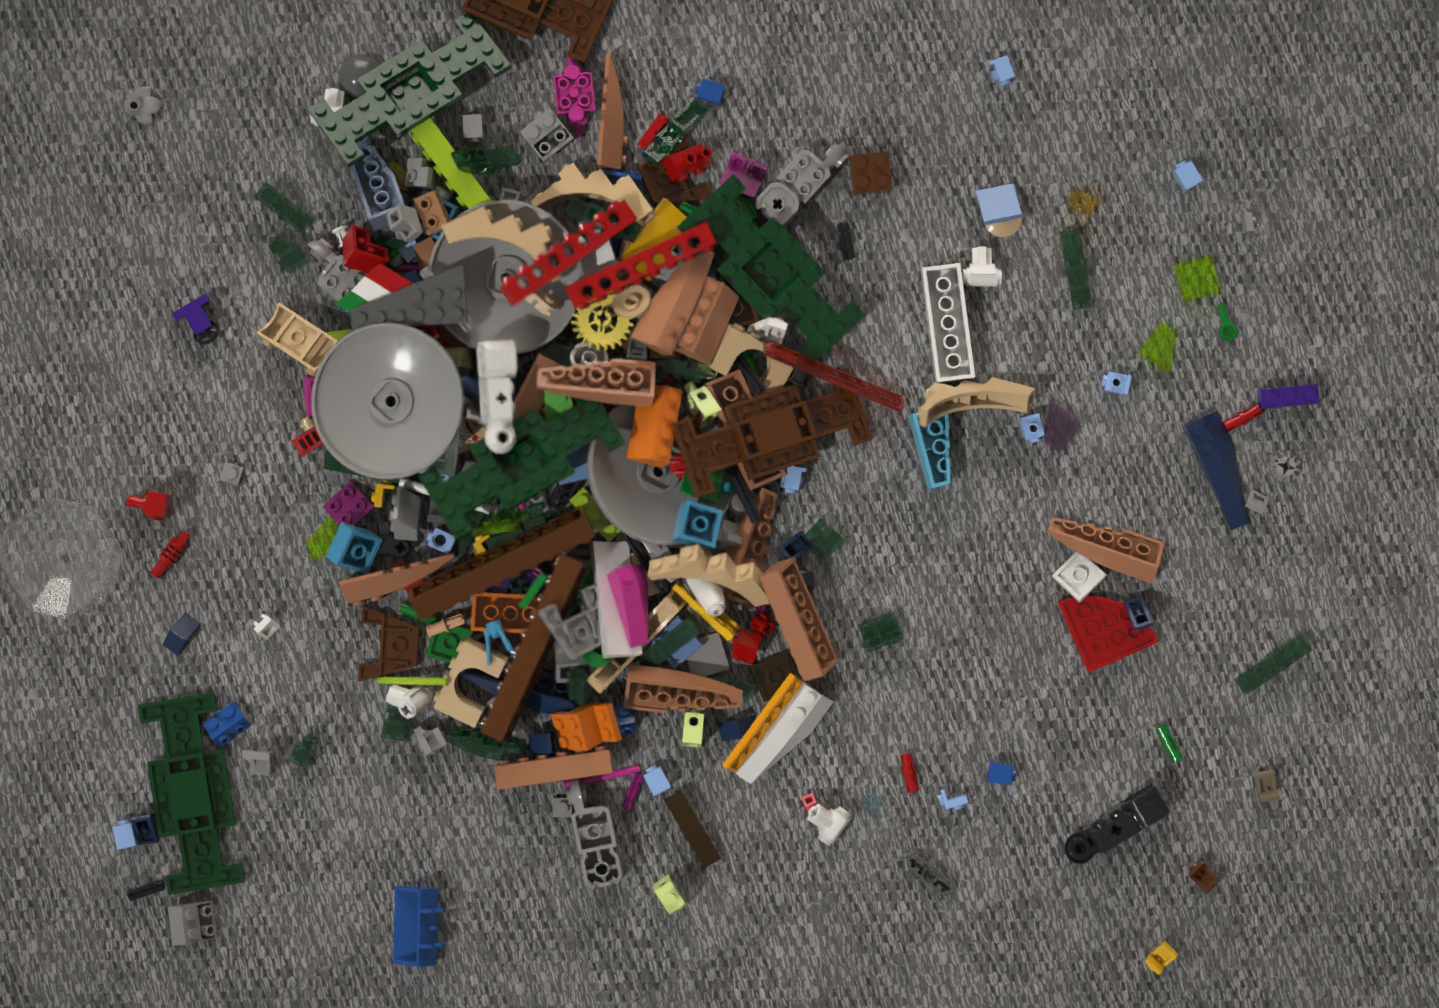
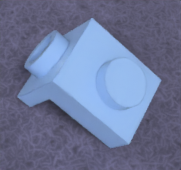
(956, 802)

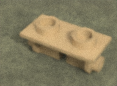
(546, 302)

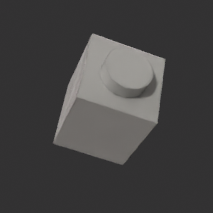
(473, 128)

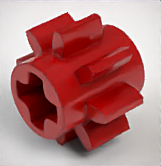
(677, 465)
(762, 624)

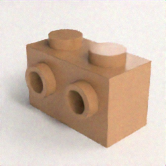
(431, 212)

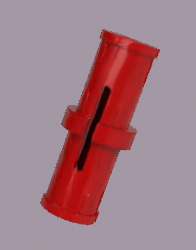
(1242, 418)
(909, 772)

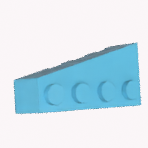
(933, 449)

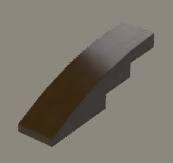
(692, 829)

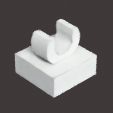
(266, 627)

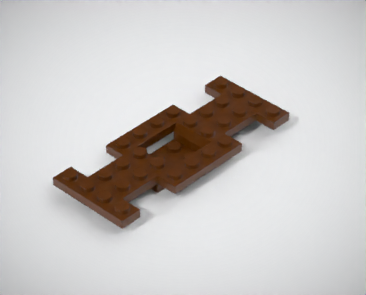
(569, 17)
(765, 426)

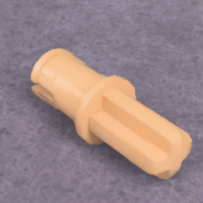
(445, 625)

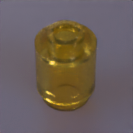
(399, 172)

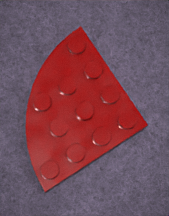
(1103, 630)

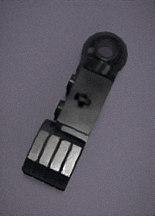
(1139, 812)

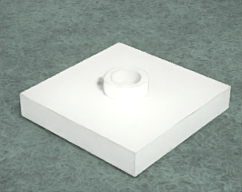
(1079, 576)

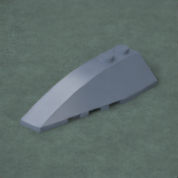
(376, 185)

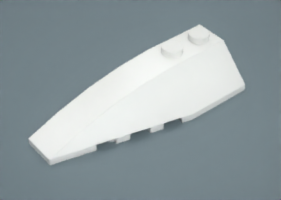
(787, 731)

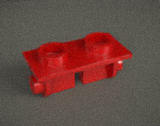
(657, 126)

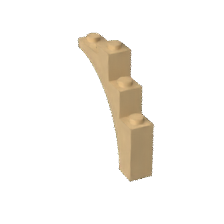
(595, 187)
(479, 225)
(971, 395)
(719, 569)
(656, 622)

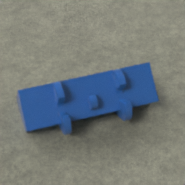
(416, 926)

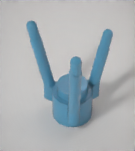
(496, 630)

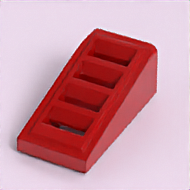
(309, 448)

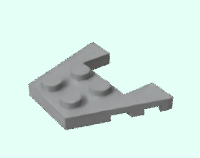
(580, 632)

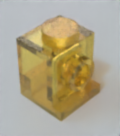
(1084, 210)

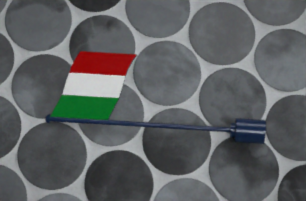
(381, 282)

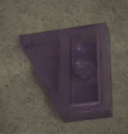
(1059, 426)

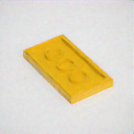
(654, 232)

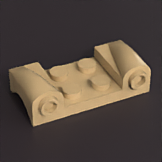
(297, 338)

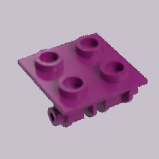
(747, 171)
(348, 505)

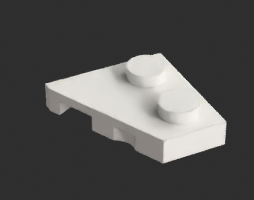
(769, 329)

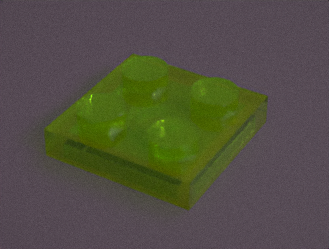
(1196, 278)

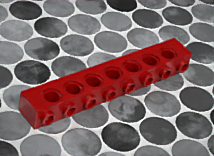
(620, 211)
(701, 232)

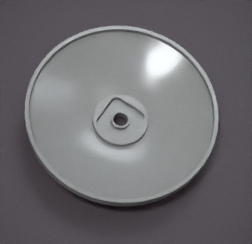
(486, 263)
(353, 406)
(632, 493)

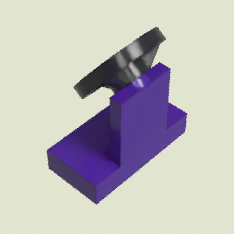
(198, 319)

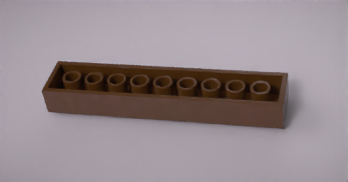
(501, 563)
(533, 650)

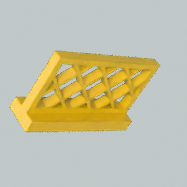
(722, 623)

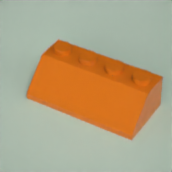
(652, 430)

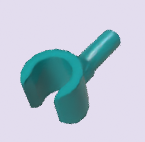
(726, 488)

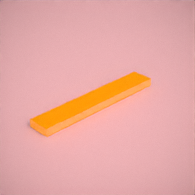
(762, 723)

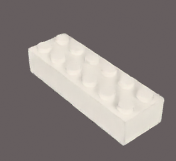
(947, 323)

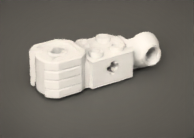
(495, 367)

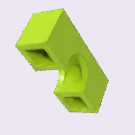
(596, 516)

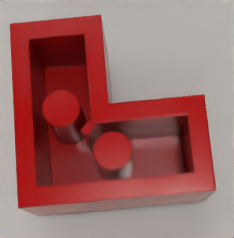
(360, 253)

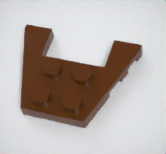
(660, 185)
(397, 645)

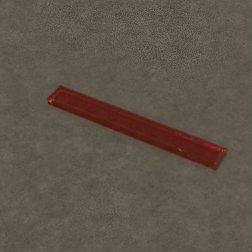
(833, 375)

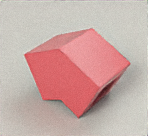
(809, 801)

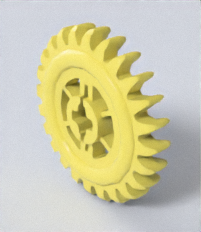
(601, 338)

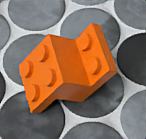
(586, 726)

